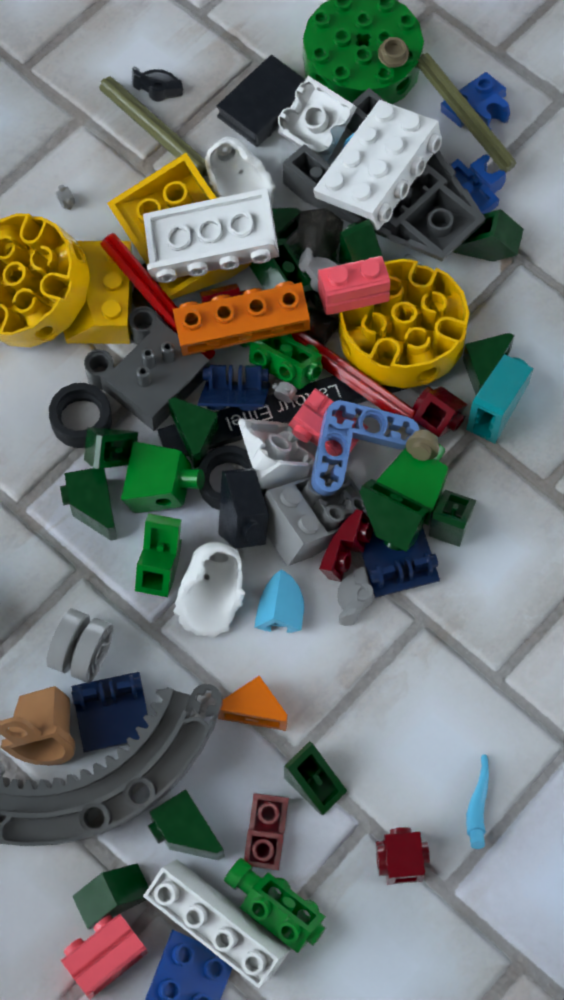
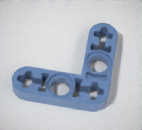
(345, 432)

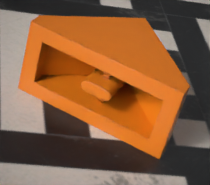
(254, 706)

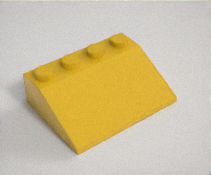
(169, 187)

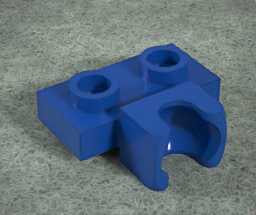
(485, 97)
(479, 183)

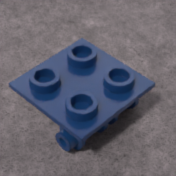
(188, 972)

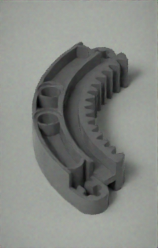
(158, 758)

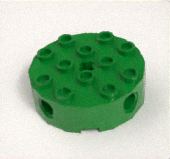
(344, 46)

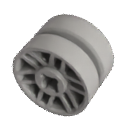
(79, 645)

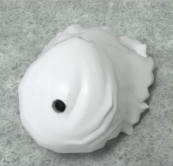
(235, 169)
(210, 590)

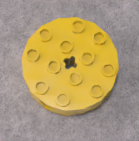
(40, 280)
(412, 335)

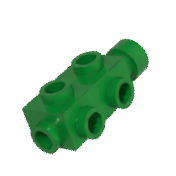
(287, 359)
(277, 912)

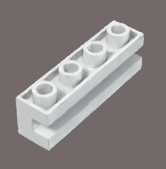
(217, 923)

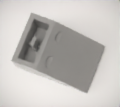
(305, 521)

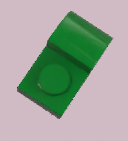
(159, 555)

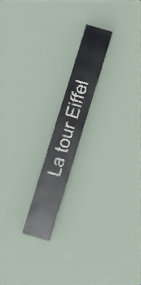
(273, 410)

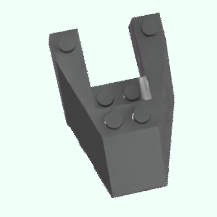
(431, 217)

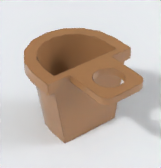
(40, 728)

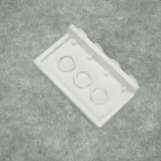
(380, 162)
(210, 235)

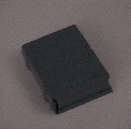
(259, 99)

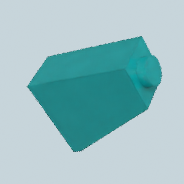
(498, 398)

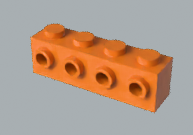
(241, 318)

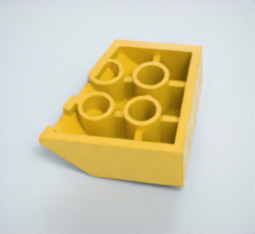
(107, 301)

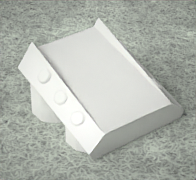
(316, 118)
(275, 452)

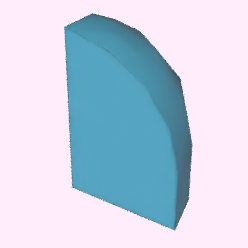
(280, 604)

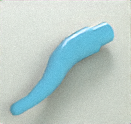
(476, 806)

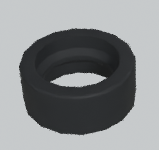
(69, 395)
(214, 458)

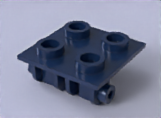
(247, 395)
(399, 570)
(109, 710)

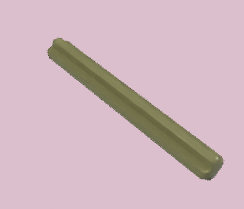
(466, 113)
(150, 122)

